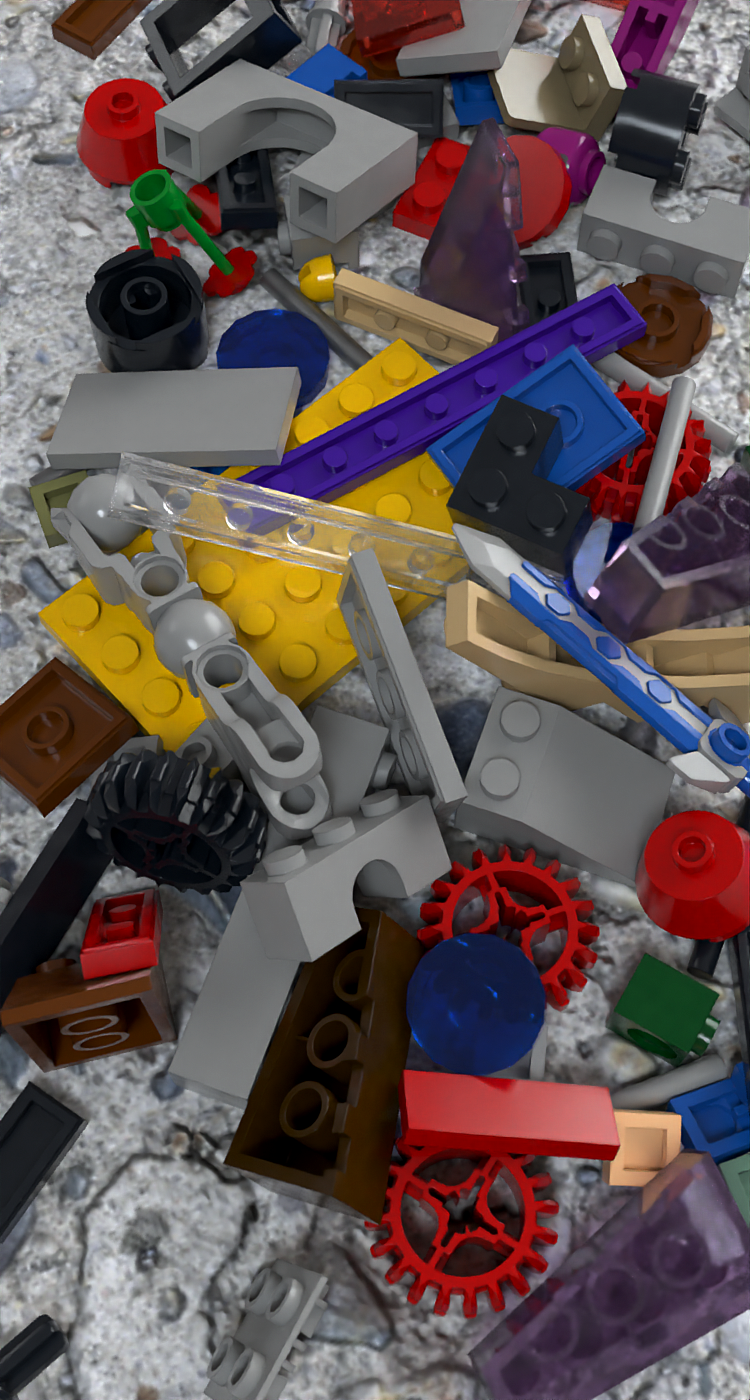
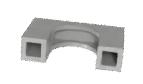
(244, 108)

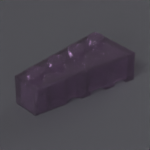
(680, 564)
(630, 1294)

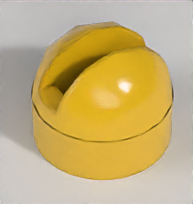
(317, 278)

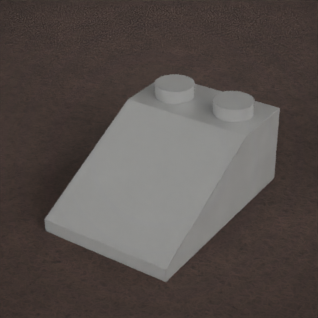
(562, 788)

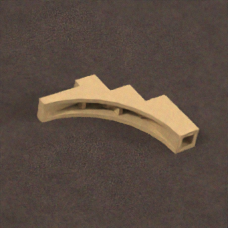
(528, 661)

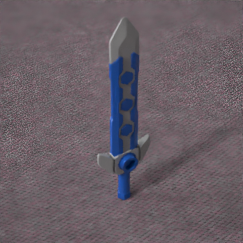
(711, 744)

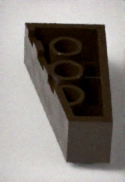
(329, 1086)

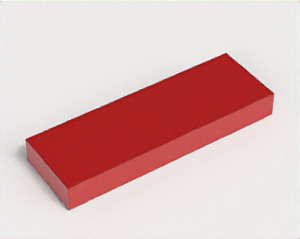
(122, 934)
(507, 1115)

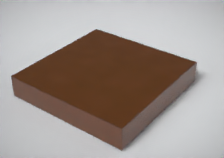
(57, 735)

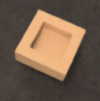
(647, 1146)

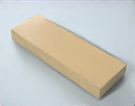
(406, 316)

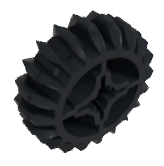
(176, 822)

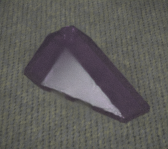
(473, 249)

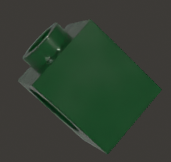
(665, 1012)

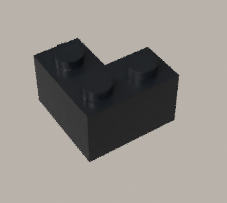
(508, 489)

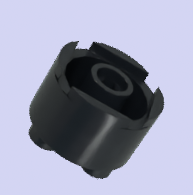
(655, 127)
(148, 313)

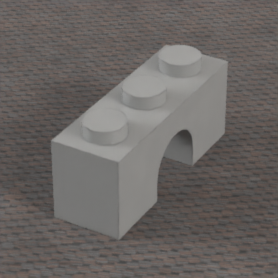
(627, 230)
(306, 890)

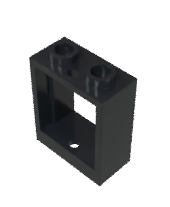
(259, 41)

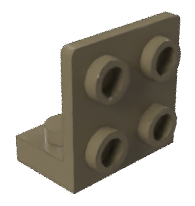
(567, 91)

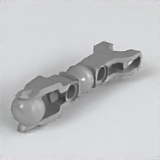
(199, 644)

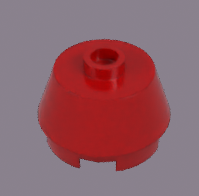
(120, 131)
(696, 876)

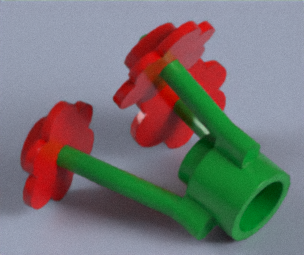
(191, 217)

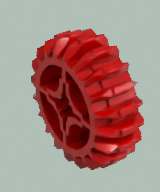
(619, 489)
(534, 923)
(488, 1235)

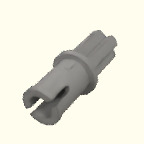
(325, 24)

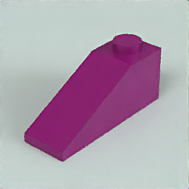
(651, 35)

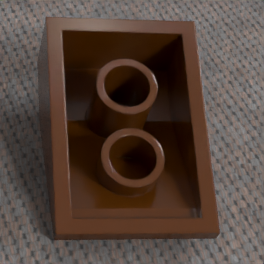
(77, 1020)

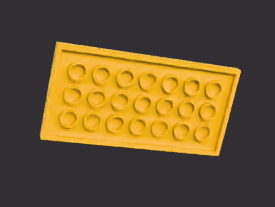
(278, 608)

